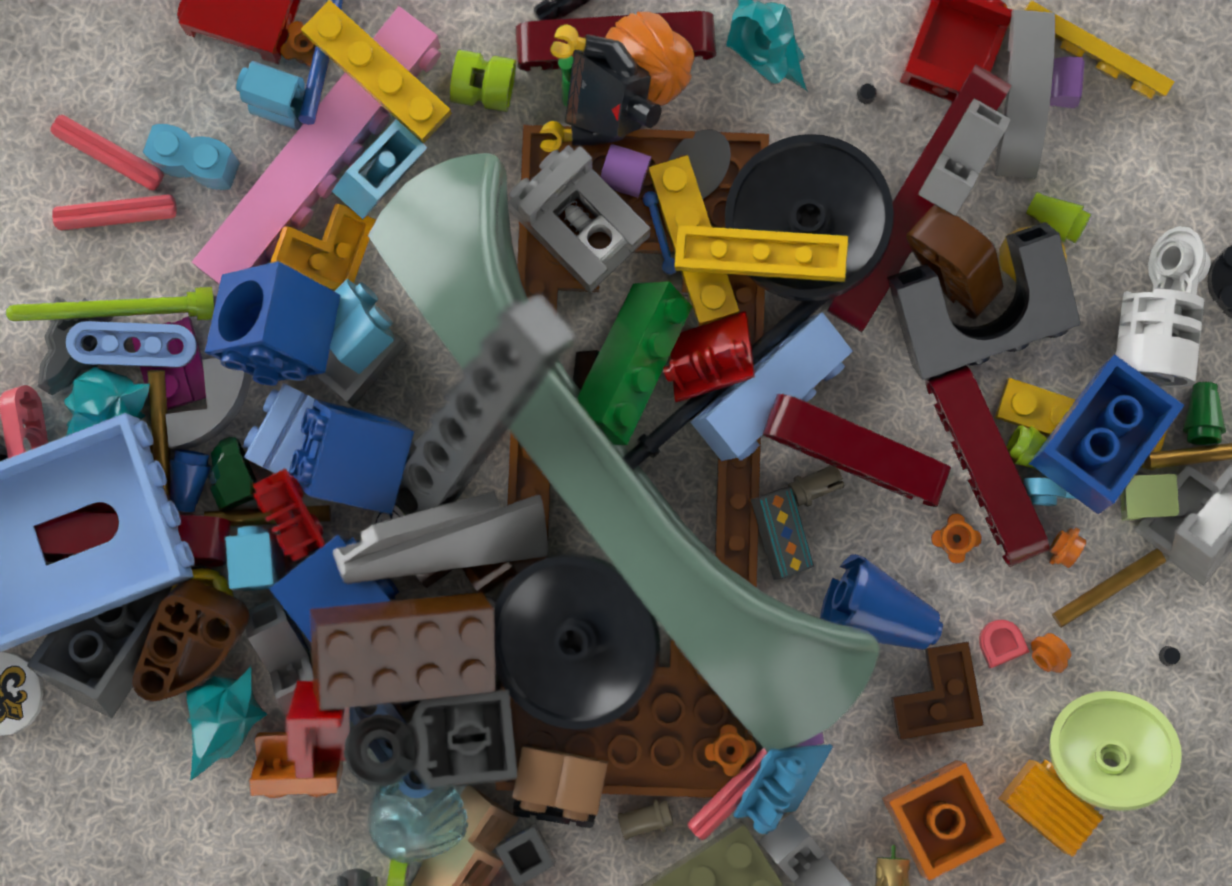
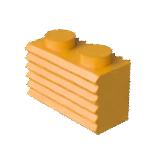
(1051, 807)

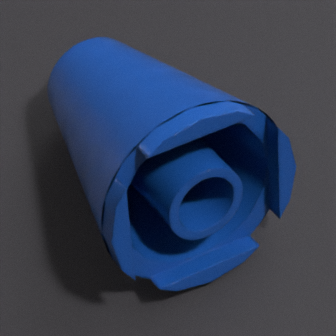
(880, 605)

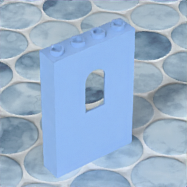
(87, 467)

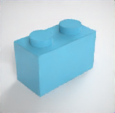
(379, 169)
(254, 559)

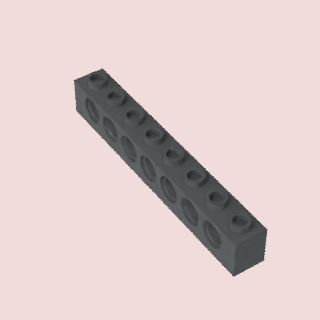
(483, 404)

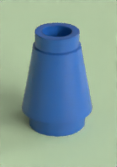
(187, 478)

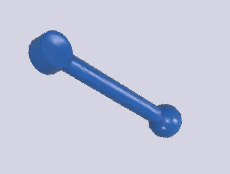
(651, 200)

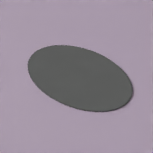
(708, 156)

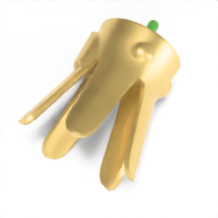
(892, 870)

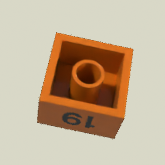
(943, 819)

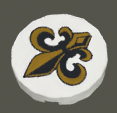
(19, 693)

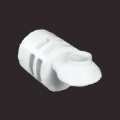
(1164, 326)

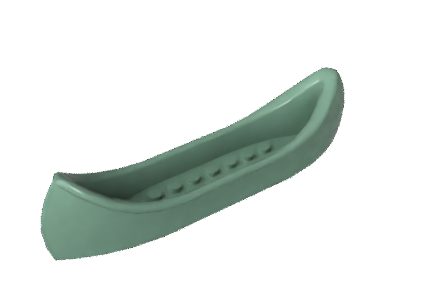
(766, 660)

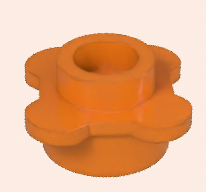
(292, 47)
(968, 538)
(1067, 547)
(730, 762)

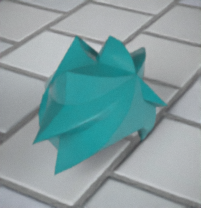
(767, 40)
(102, 396)
(220, 718)

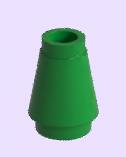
(1204, 415)

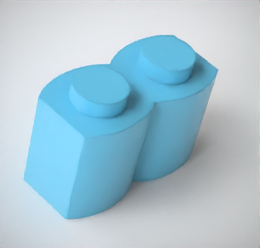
(272, 94)
(197, 157)
(360, 327)

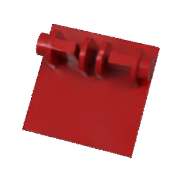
(711, 357)
(298, 528)

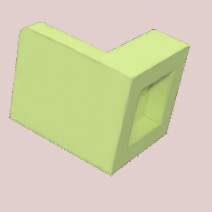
(1150, 497)

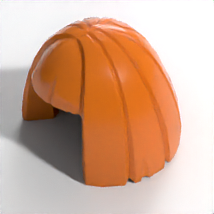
(658, 51)

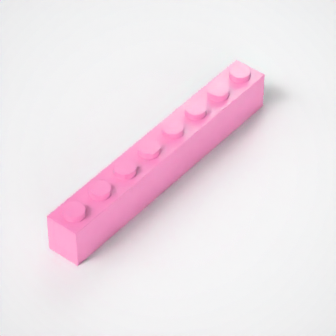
(313, 158)

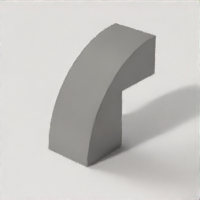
(964, 157)
(225, 397)
(280, 649)
(801, 856)

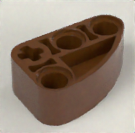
(960, 258)
(191, 620)

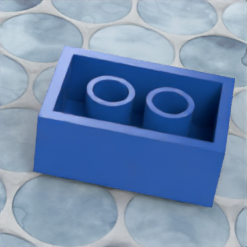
(1107, 434)

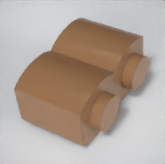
(559, 781)

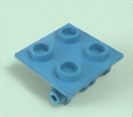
(781, 784)

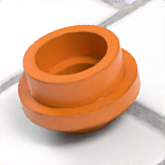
(1050, 653)

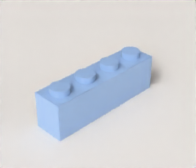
(790, 368)

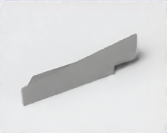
(446, 539)

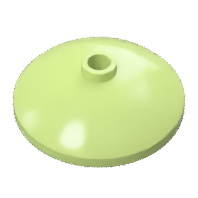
(1117, 729)

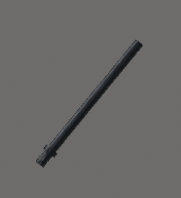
(650, 444)

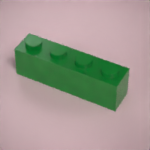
(633, 358)

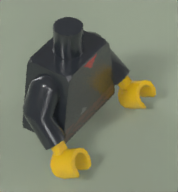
(604, 92)

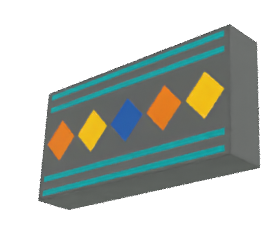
(782, 533)

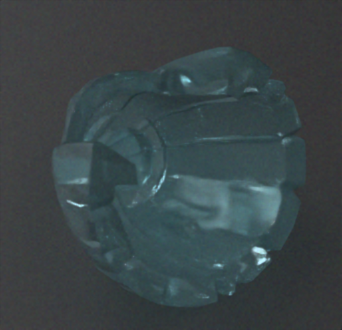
(414, 836)

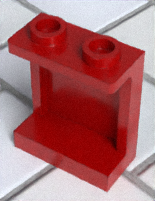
(244, 23)
(952, 42)

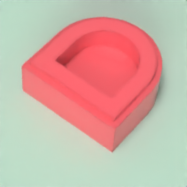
(1001, 642)

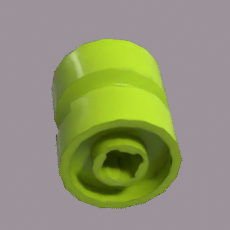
(497, 80)

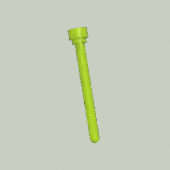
(195, 304)

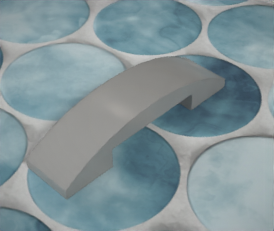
(1030, 94)

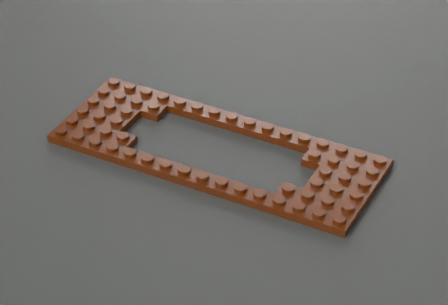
(664, 736)

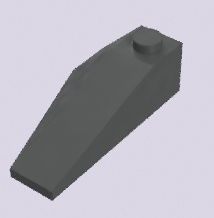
(98, 655)

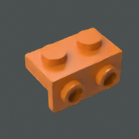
(275, 774)

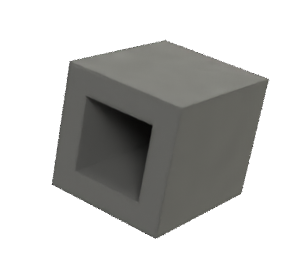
(526, 854)

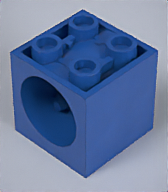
(272, 323)
(351, 456)
(320, 585)

